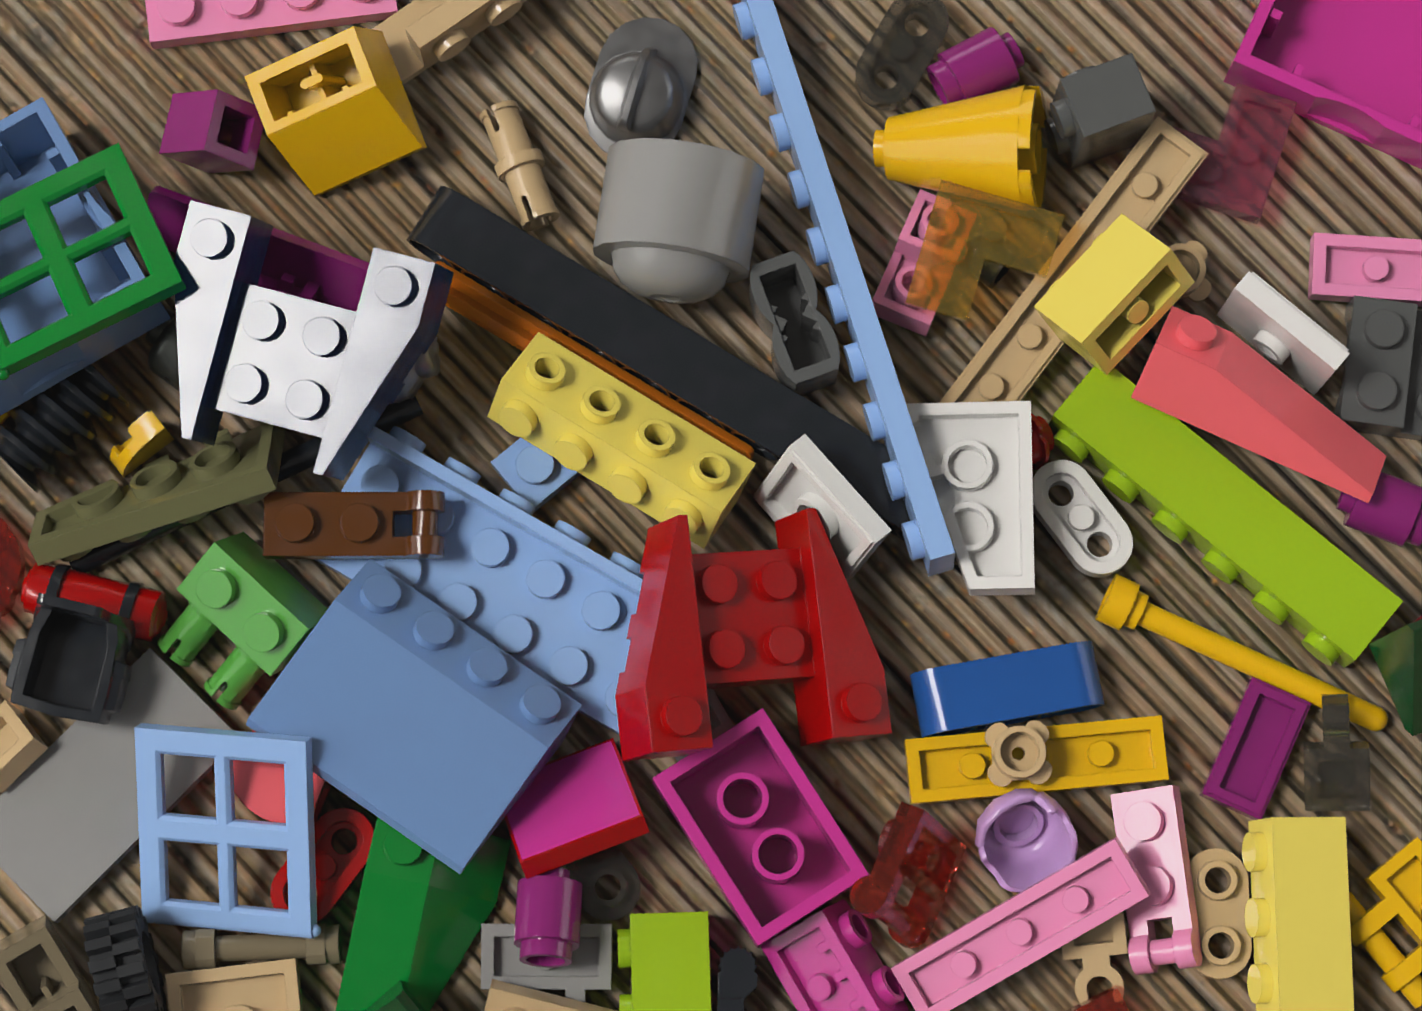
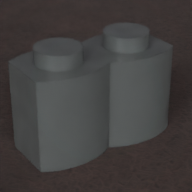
(784, 307)

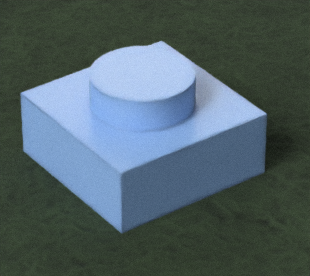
(532, 472)

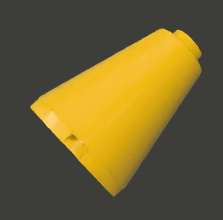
(971, 142)

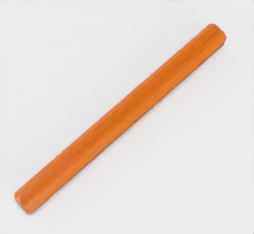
(520, 327)

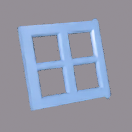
(225, 831)

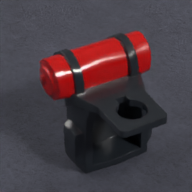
(80, 641)

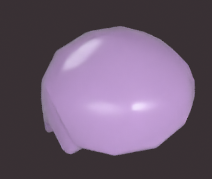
(1025, 838)

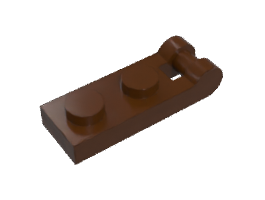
(351, 525)

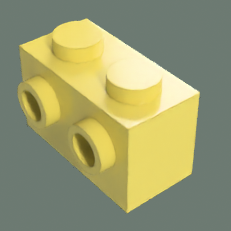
(1114, 293)

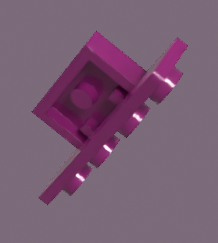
(290, 262)

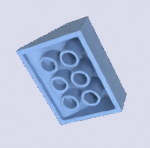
(416, 715)

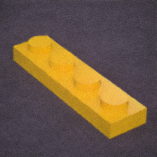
(1080, 757)

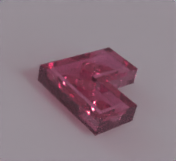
(1244, 157)

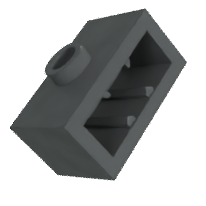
(1099, 111)

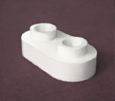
(1082, 518)

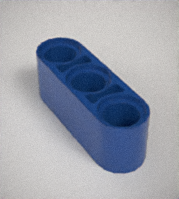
(1007, 689)

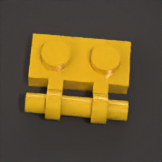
(1400, 890)

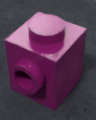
(212, 131)

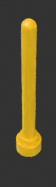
(1129, 607)

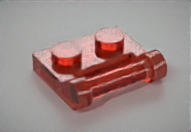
(921, 857)

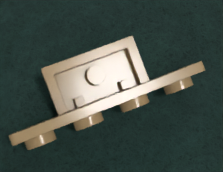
(439, 30)

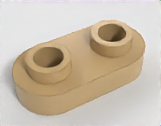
(1221, 912)

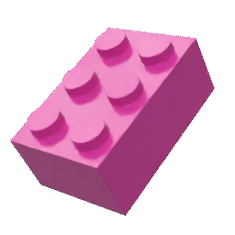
(760, 828)

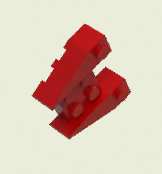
(746, 624)

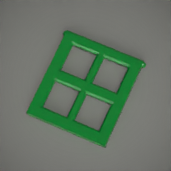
(59, 259)

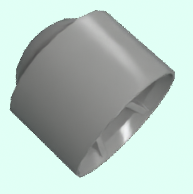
(677, 217)

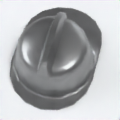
(641, 83)

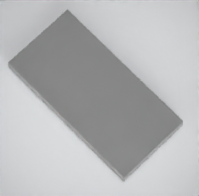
(78, 801)

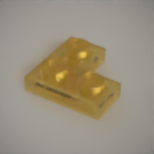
(972, 229)

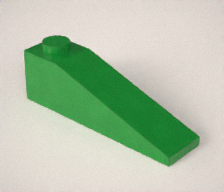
(416, 918)

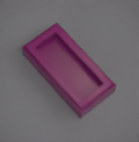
(1255, 749)

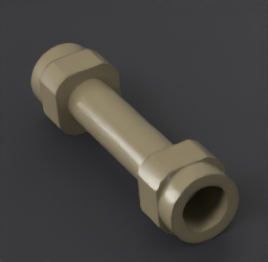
(207, 949)

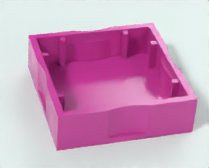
(1344, 66)

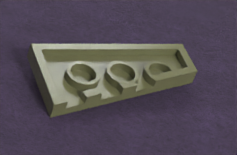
(161, 493)

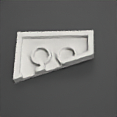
(984, 488)

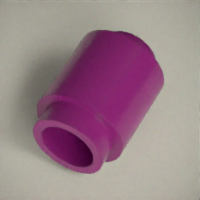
(976, 66)
(1390, 515)
(548, 918)

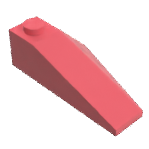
(1238, 395)

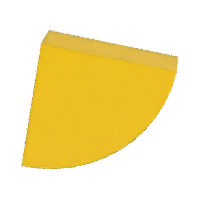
(146, 440)

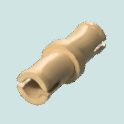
(519, 165)

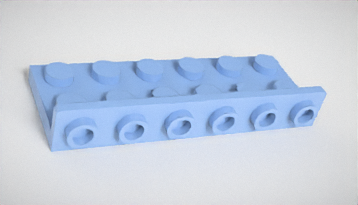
(510, 574)

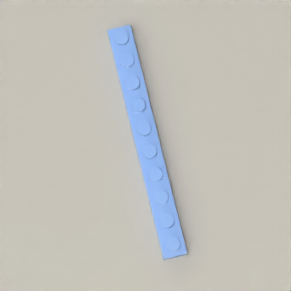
(849, 296)

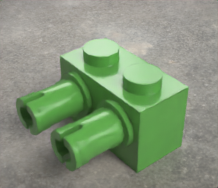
(252, 605)

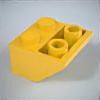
(337, 109)

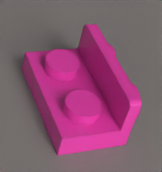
(832, 964)

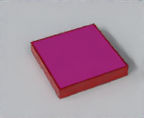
(575, 810)

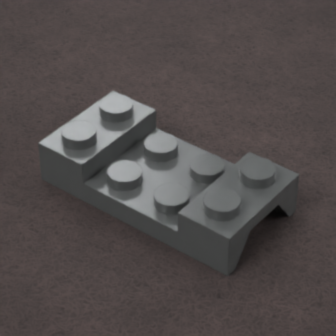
(1383, 368)

